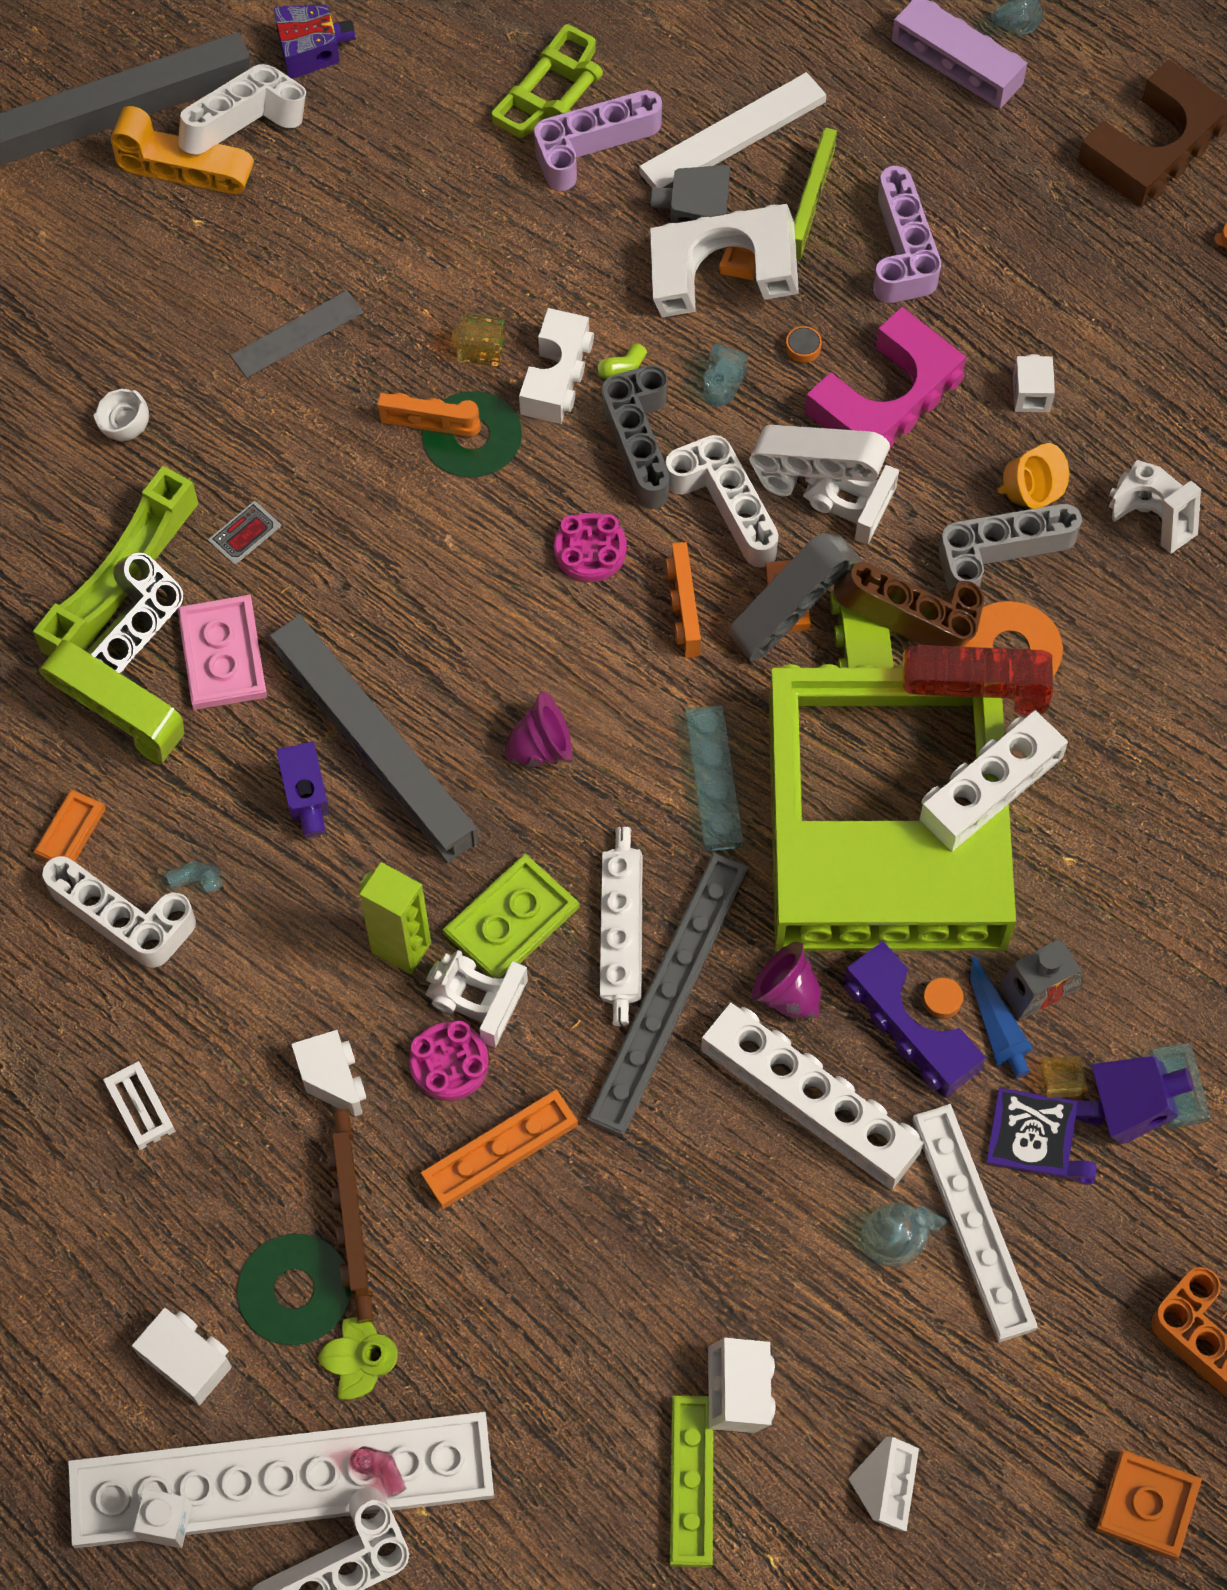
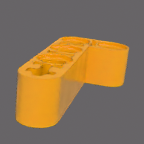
(158, 156)

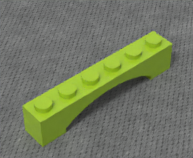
(160, 514)

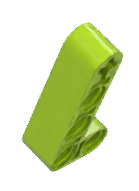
(115, 698)

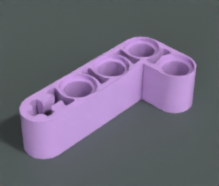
(591, 130)
(905, 231)

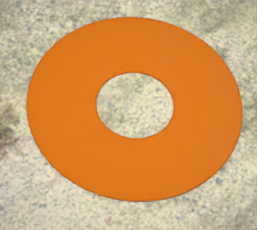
(1022, 618)

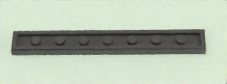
(667, 995)

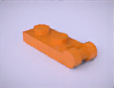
(430, 414)

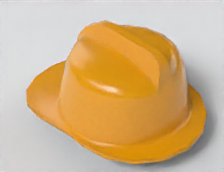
(1036, 477)

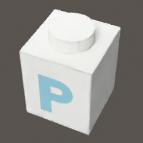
(1033, 383)
(162, 1518)

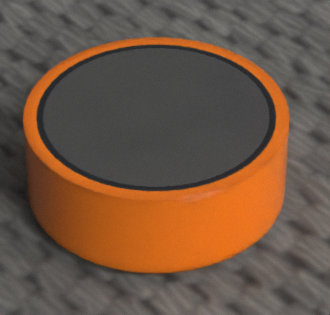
(803, 344)

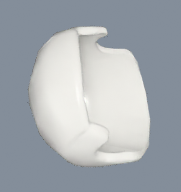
(122, 414)

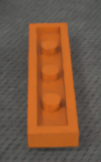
(499, 1149)

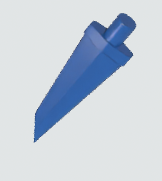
(1003, 1032)

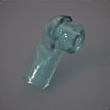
(197, 872)

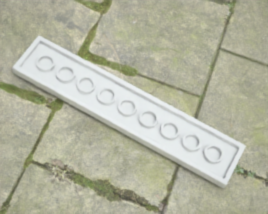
(281, 1477)

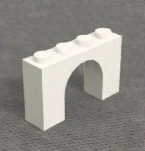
(682, 246)

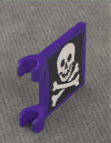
(1037, 1134)

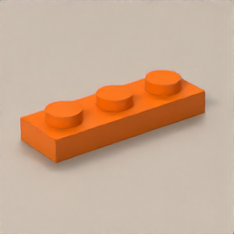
(683, 600)

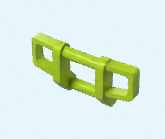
(581, 73)

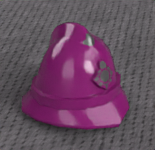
(540, 735)
(789, 984)

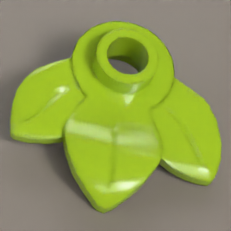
(352, 1358)

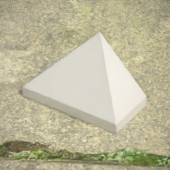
(887, 1482)

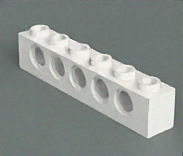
(818, 1115)

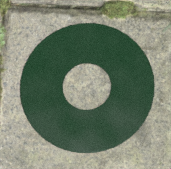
(491, 457)
(257, 1284)

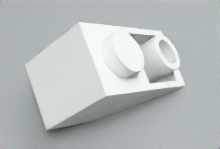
(326, 1071)

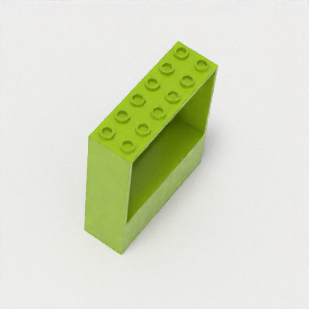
(880, 879)

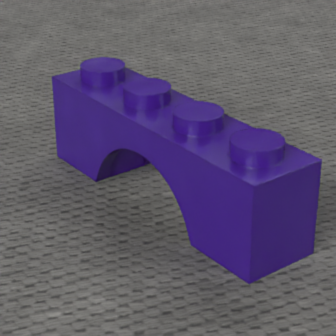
(943, 1056)

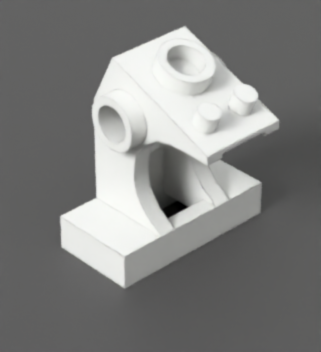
(1167, 497)
(869, 508)
(450, 979)

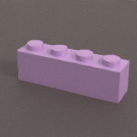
(959, 51)

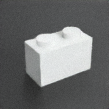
(183, 1355)
(740, 1385)

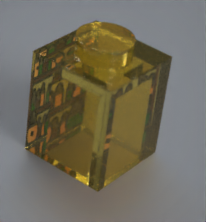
(479, 339)

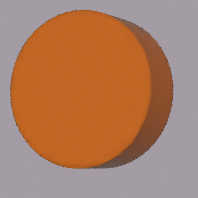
(943, 998)

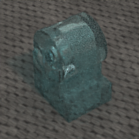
(724, 374)

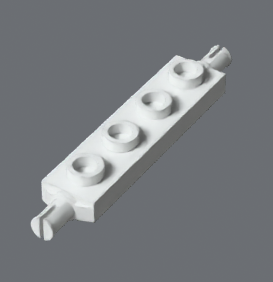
(621, 926)

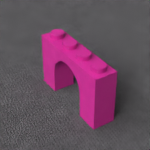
(916, 349)

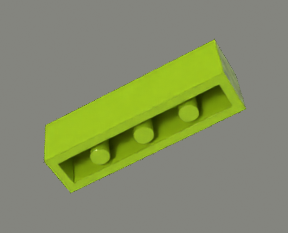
(395, 917)

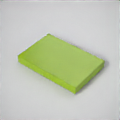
(511, 917)

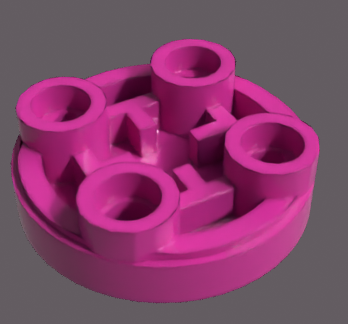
(590, 546)
(449, 1061)

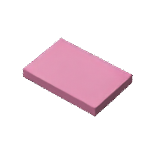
(222, 652)

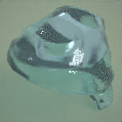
(1019, 16)
(898, 1233)

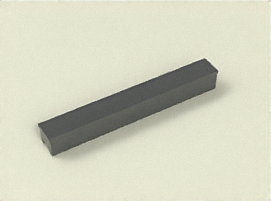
(99, 103)
(374, 739)

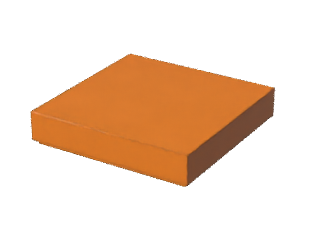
(1148, 1504)

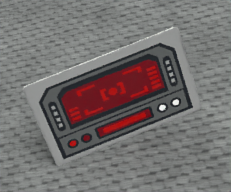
(244, 532)

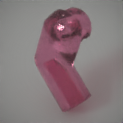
(379, 1465)

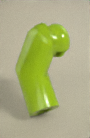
(618, 365)

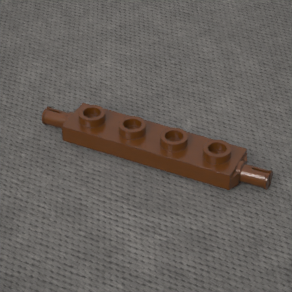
(350, 1232)

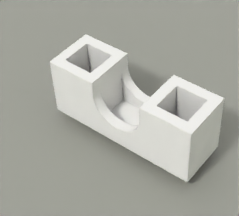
(549, 391)

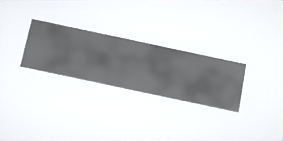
(296, 333)

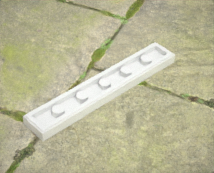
(736, 131)
(974, 1223)

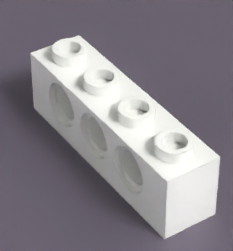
(955, 822)

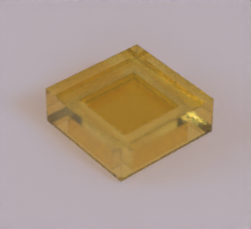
(1063, 1076)

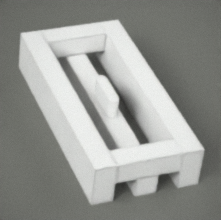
(153, 1134)

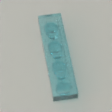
(714, 778)

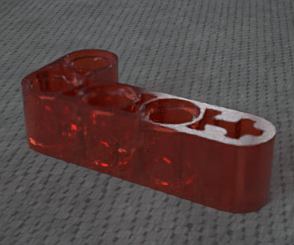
(981, 672)

